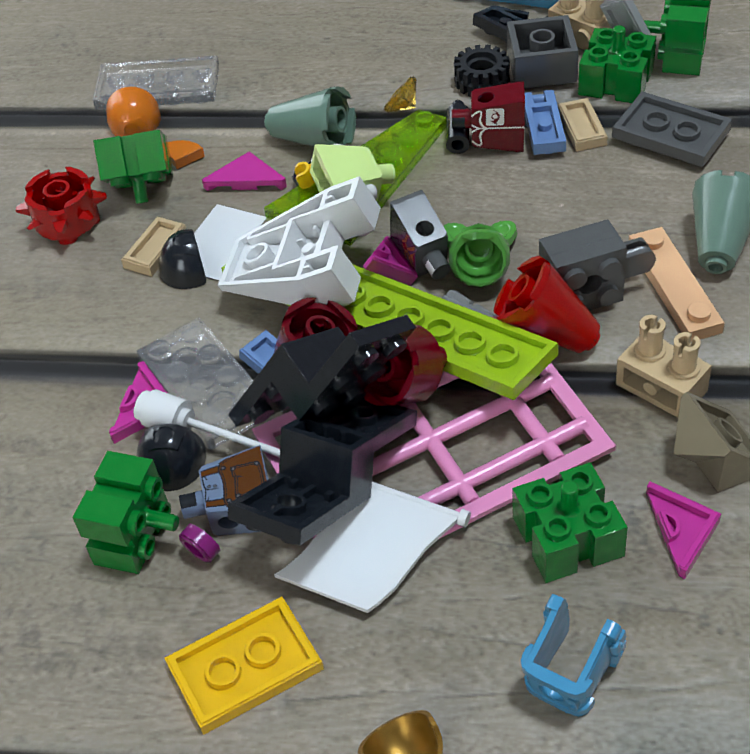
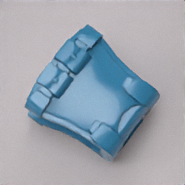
(554, 688)

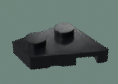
(495, 18)

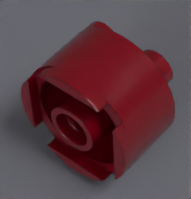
(310, 317)
(411, 374)

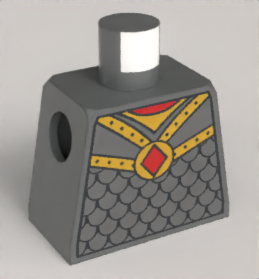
(419, 234)

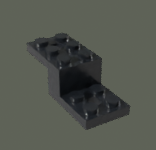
(322, 372)
(321, 471)

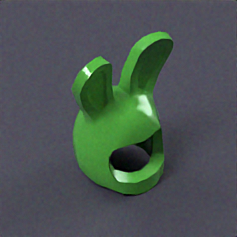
(480, 252)

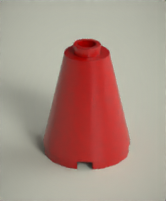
(547, 307)

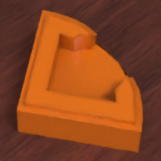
(184, 152)

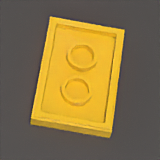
(243, 664)

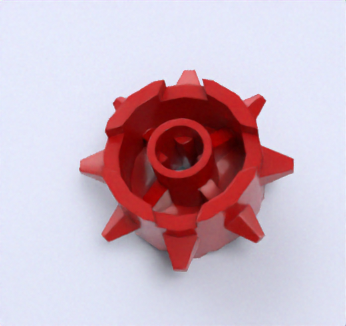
(61, 204)

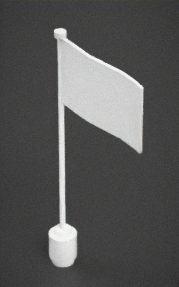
(360, 554)

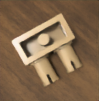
(583, 16)
(660, 370)

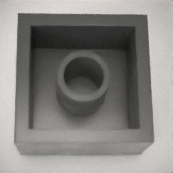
(542, 51)

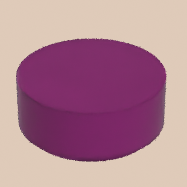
(199, 543)

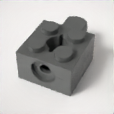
(596, 261)

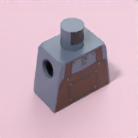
(222, 483)

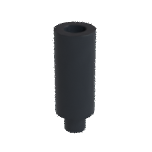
(456, 139)

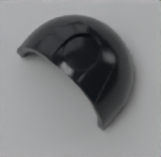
(181, 261)
(176, 454)

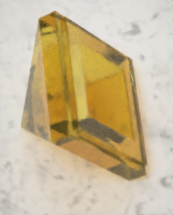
(403, 97)

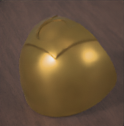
(406, 734)

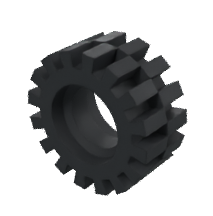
(481, 68)

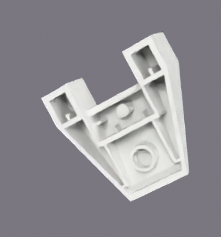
(302, 249)

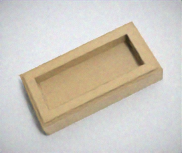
(582, 125)
(146, 251)

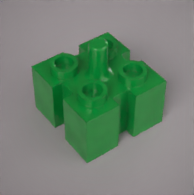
(683, 35)
(616, 64)
(133, 161)
(124, 512)
(569, 522)

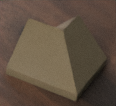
(713, 441)

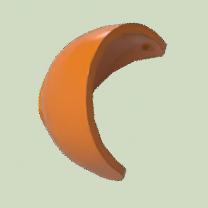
(132, 111)

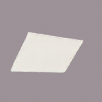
(218, 234)

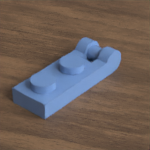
(544, 123)

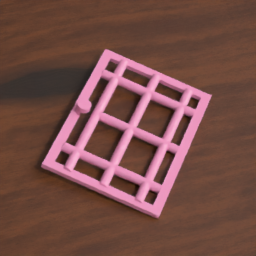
(463, 484)

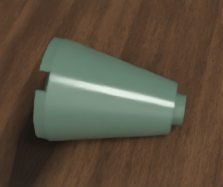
(314, 118)
(721, 219)

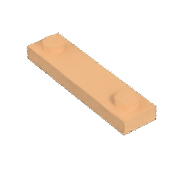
(679, 288)

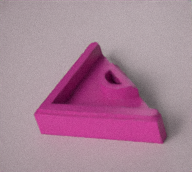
(245, 174)
(390, 262)
(126, 422)
(683, 524)

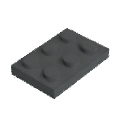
(672, 128)

